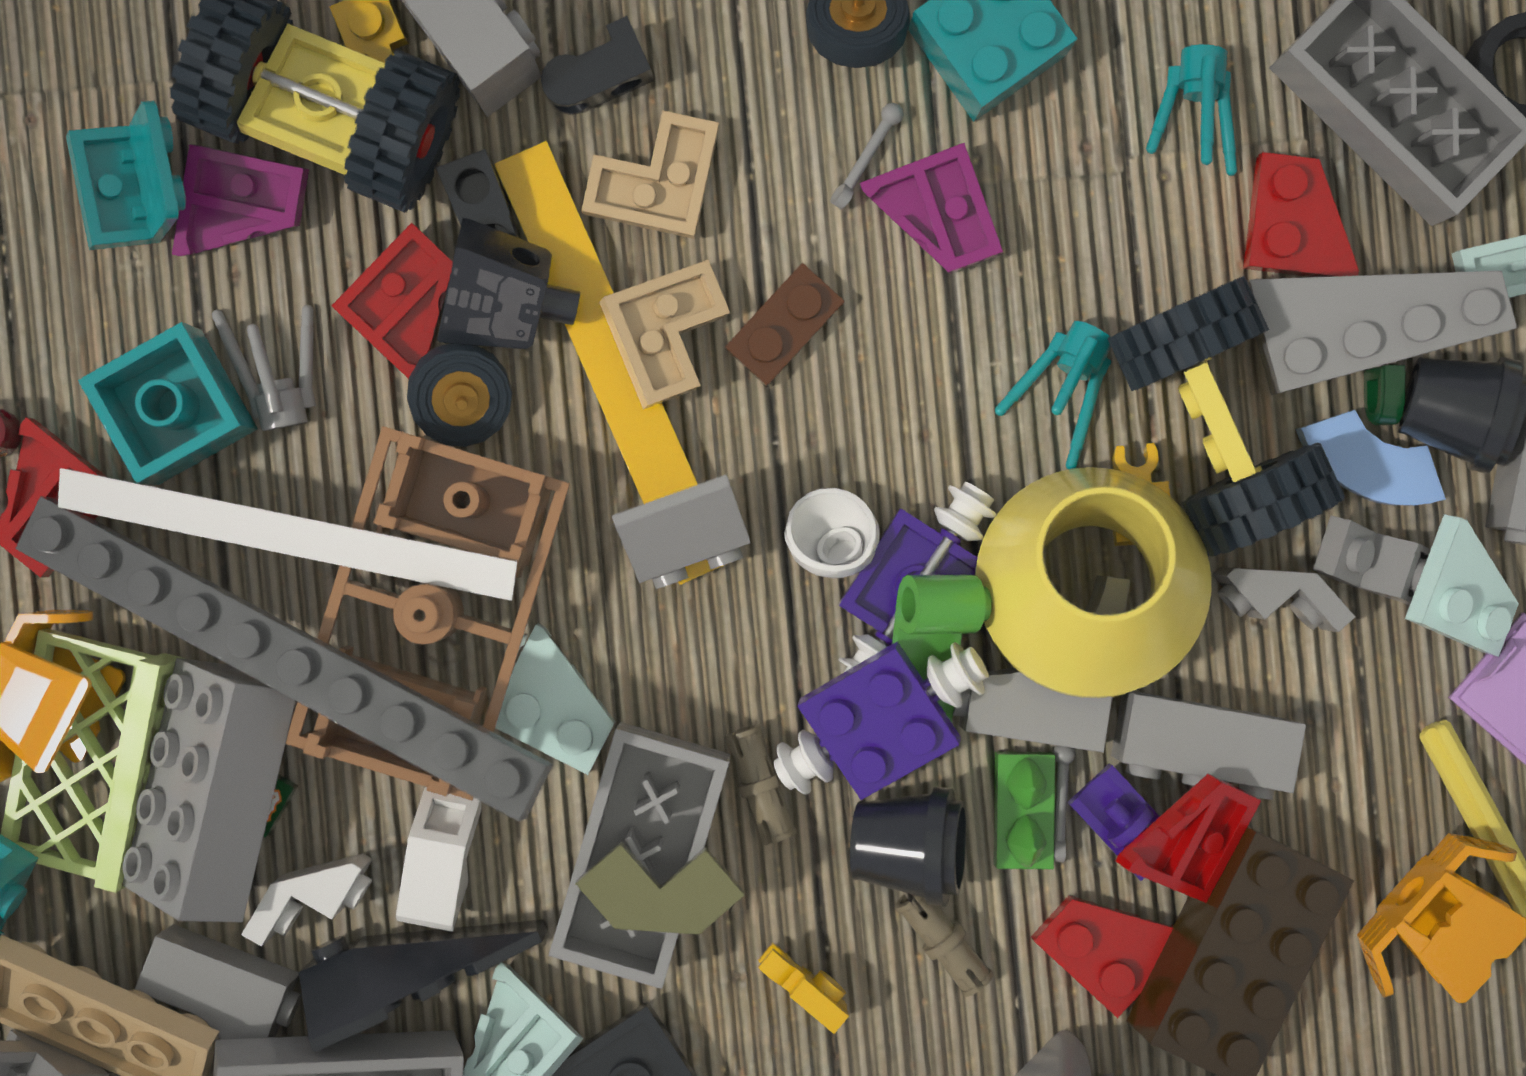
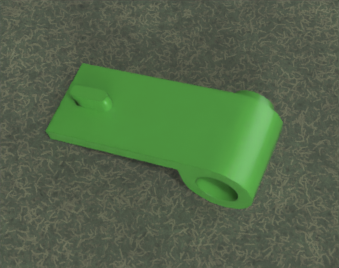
(936, 613)

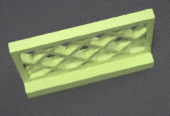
(126, 780)

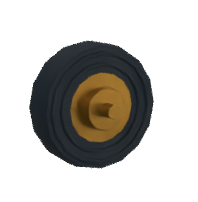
(857, 30)
(459, 394)

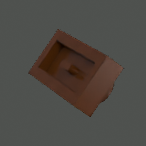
(784, 324)

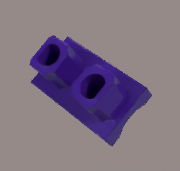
(1113, 809)

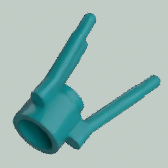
(1204, 80)
(1081, 354)

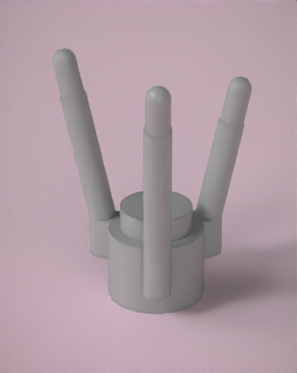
(273, 401)

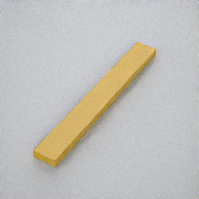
(554, 223)

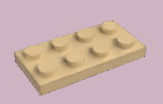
(98, 1019)

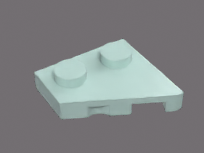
(1463, 591)
(553, 706)
(519, 1032)

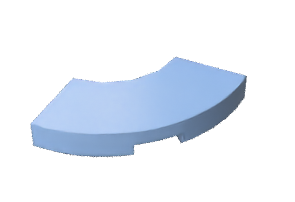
(1372, 467)

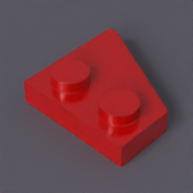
(399, 298)
(36, 476)

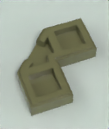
(636, 901)

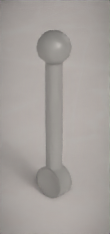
(891, 115)
(1063, 757)

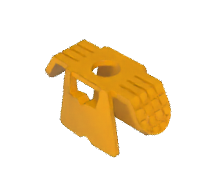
(43, 696)
(1445, 920)

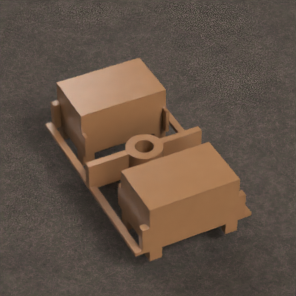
(461, 504)

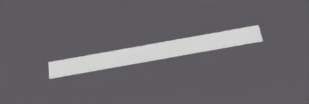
(287, 534)

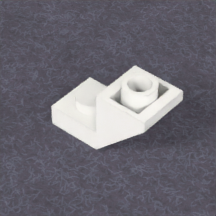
(437, 861)
(321, 887)

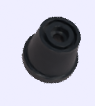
(1466, 408)
(911, 844)

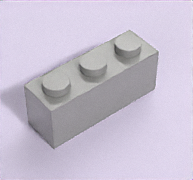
(1207, 739)

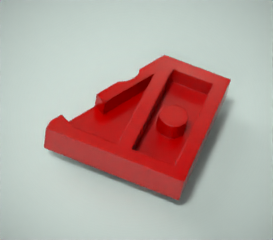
(1295, 221)
(1192, 838)
(1103, 949)

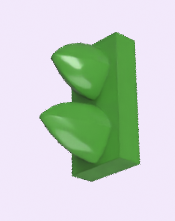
(1024, 810)

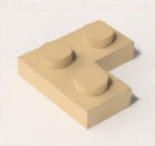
(668, 192)
(649, 324)

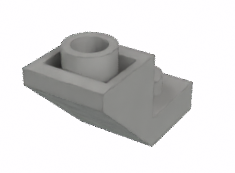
(1371, 560)
(1264, 591)

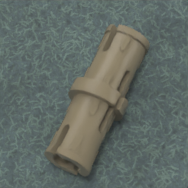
(761, 784)
(945, 942)

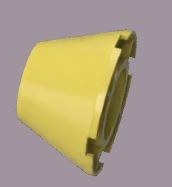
(1082, 650)

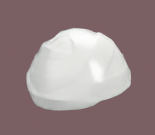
(832, 533)

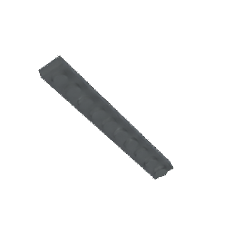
(286, 659)

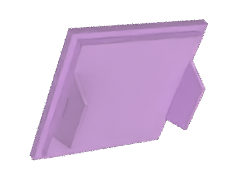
(1497, 692)

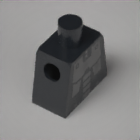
(500, 290)

